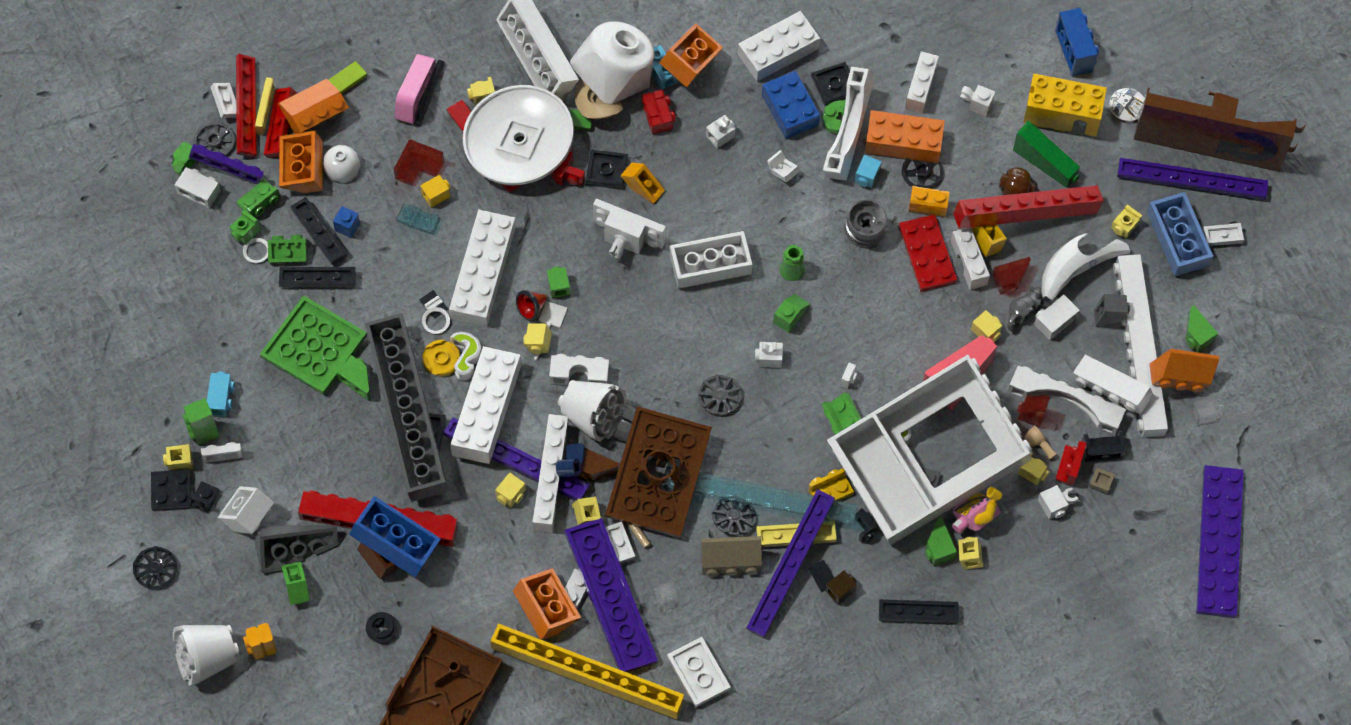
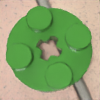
(830, 114)

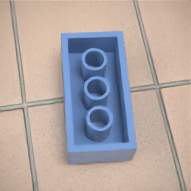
(1179, 234)

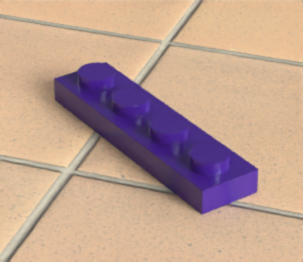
(221, 162)

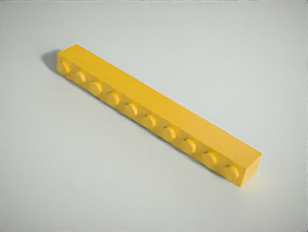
(587, 671)

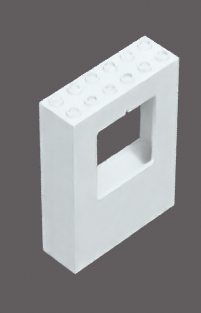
(890, 475)

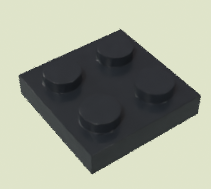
(170, 489)

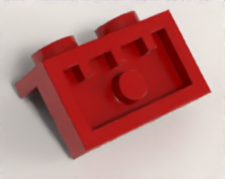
(1070, 463)

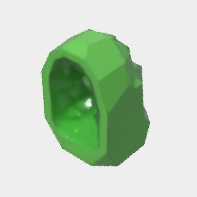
(181, 158)

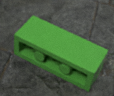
(200, 422)

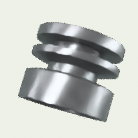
(862, 214)

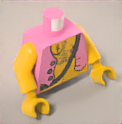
(977, 510)

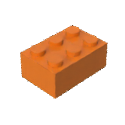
(691, 55)

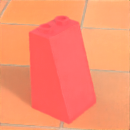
(981, 349)

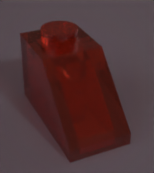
(1010, 275)
(1033, 409)

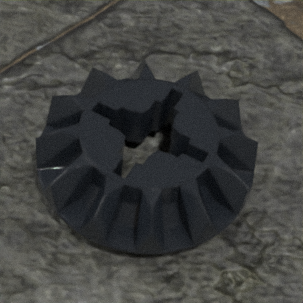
(376, 621)

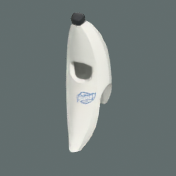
(1071, 262)

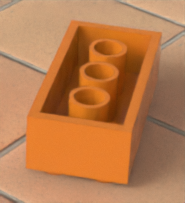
(904, 136)

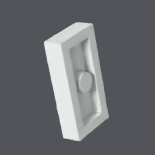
(224, 99)
(1223, 234)
(219, 453)
(620, 542)
(576, 588)

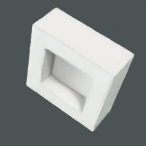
(849, 376)

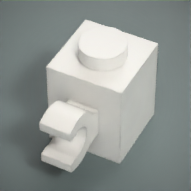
(980, 100)
(720, 131)
(769, 354)
(1056, 503)

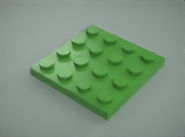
(313, 344)

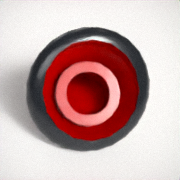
(530, 304)

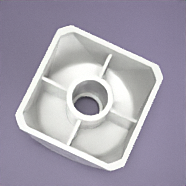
(615, 61)

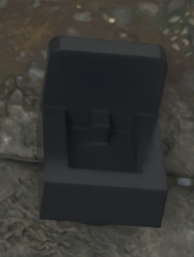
(867, 522)

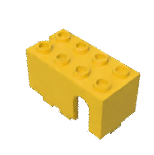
(1060, 102)

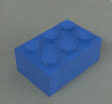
(1076, 41)
(790, 104)

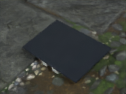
(433, 300)
(821, 574)

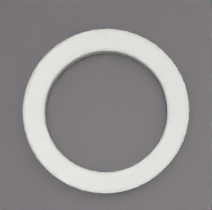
(254, 240)
(435, 309)

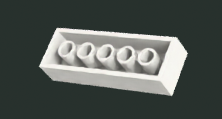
(536, 47)
(482, 268)
(486, 405)

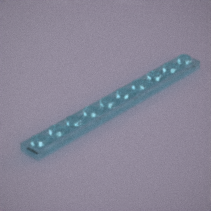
(765, 496)

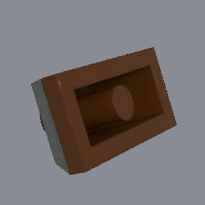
(597, 466)

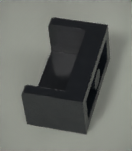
(1104, 447)

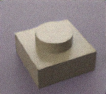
(1102, 480)

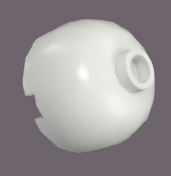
(341, 164)

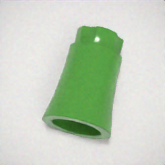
(792, 264)

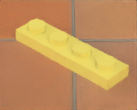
(782, 534)

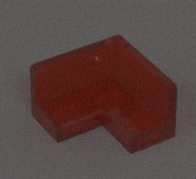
(417, 158)

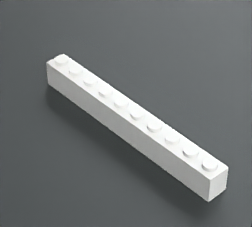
(1140, 341)

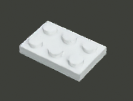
(698, 672)

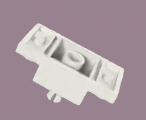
(627, 229)

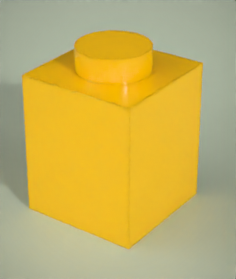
(435, 190)

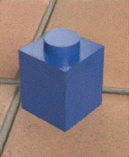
(346, 222)

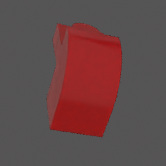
(569, 173)

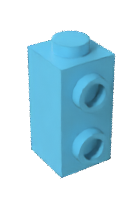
(660, 74)
(219, 393)

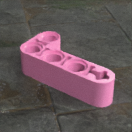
(413, 88)

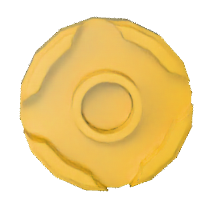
(440, 358)

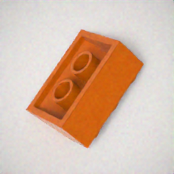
(313, 106)
(301, 162)
(1183, 370)
(546, 603)

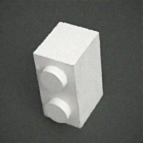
(197, 187)
(1056, 317)

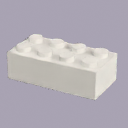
(778, 46)
(710, 259)

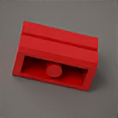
(658, 112)

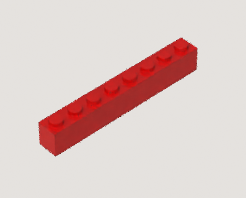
(1028, 206)
(344, 513)

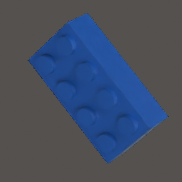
(394, 536)

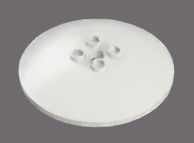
(513, 113)

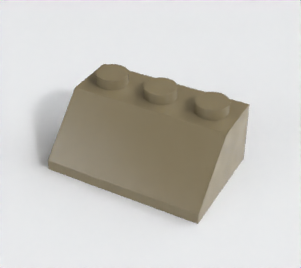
(731, 556)

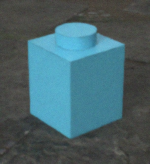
(867, 171)

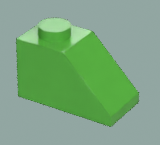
(790, 312)
(1199, 331)
(355, 376)
(940, 546)
(295, 583)

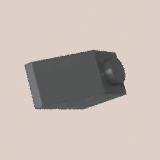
(1111, 309)

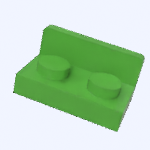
(259, 198)
(287, 249)
(841, 412)

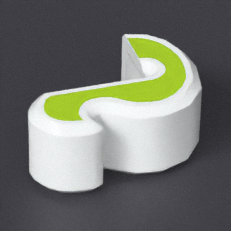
(472, 349)

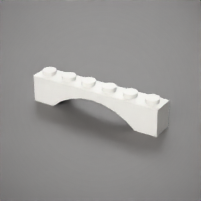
(857, 97)
(1104, 414)
(549, 480)

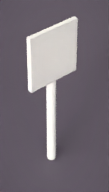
(552, 316)

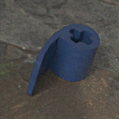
(574, 461)

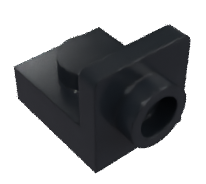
(204, 496)

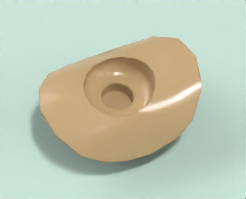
(591, 105)

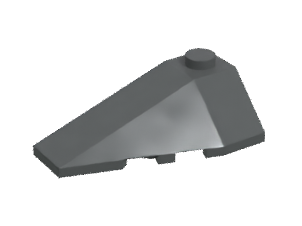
(291, 544)

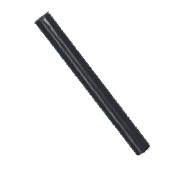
(429, 92)

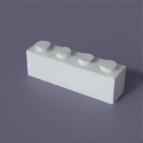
(1113, 384)

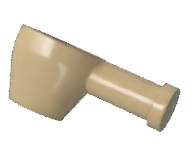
(1035, 437)

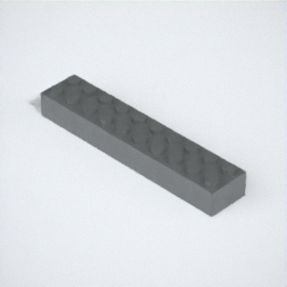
(406, 407)

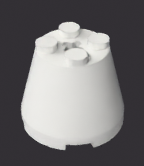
(593, 407)
(203, 650)

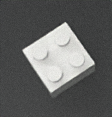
(246, 510)

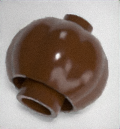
(1016, 182)

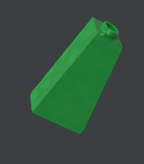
(1045, 155)

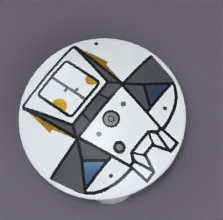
(1126, 104)

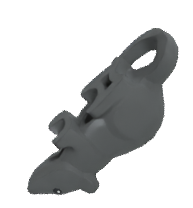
(1022, 307)

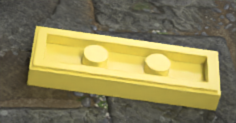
(264, 107)

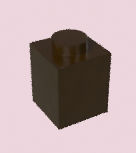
(841, 587)

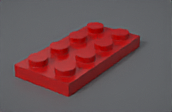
(927, 252)

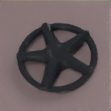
(922, 171)

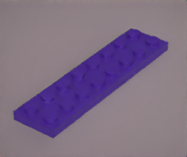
(1219, 541)
(610, 596)

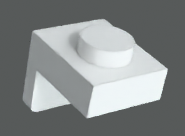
(782, 167)

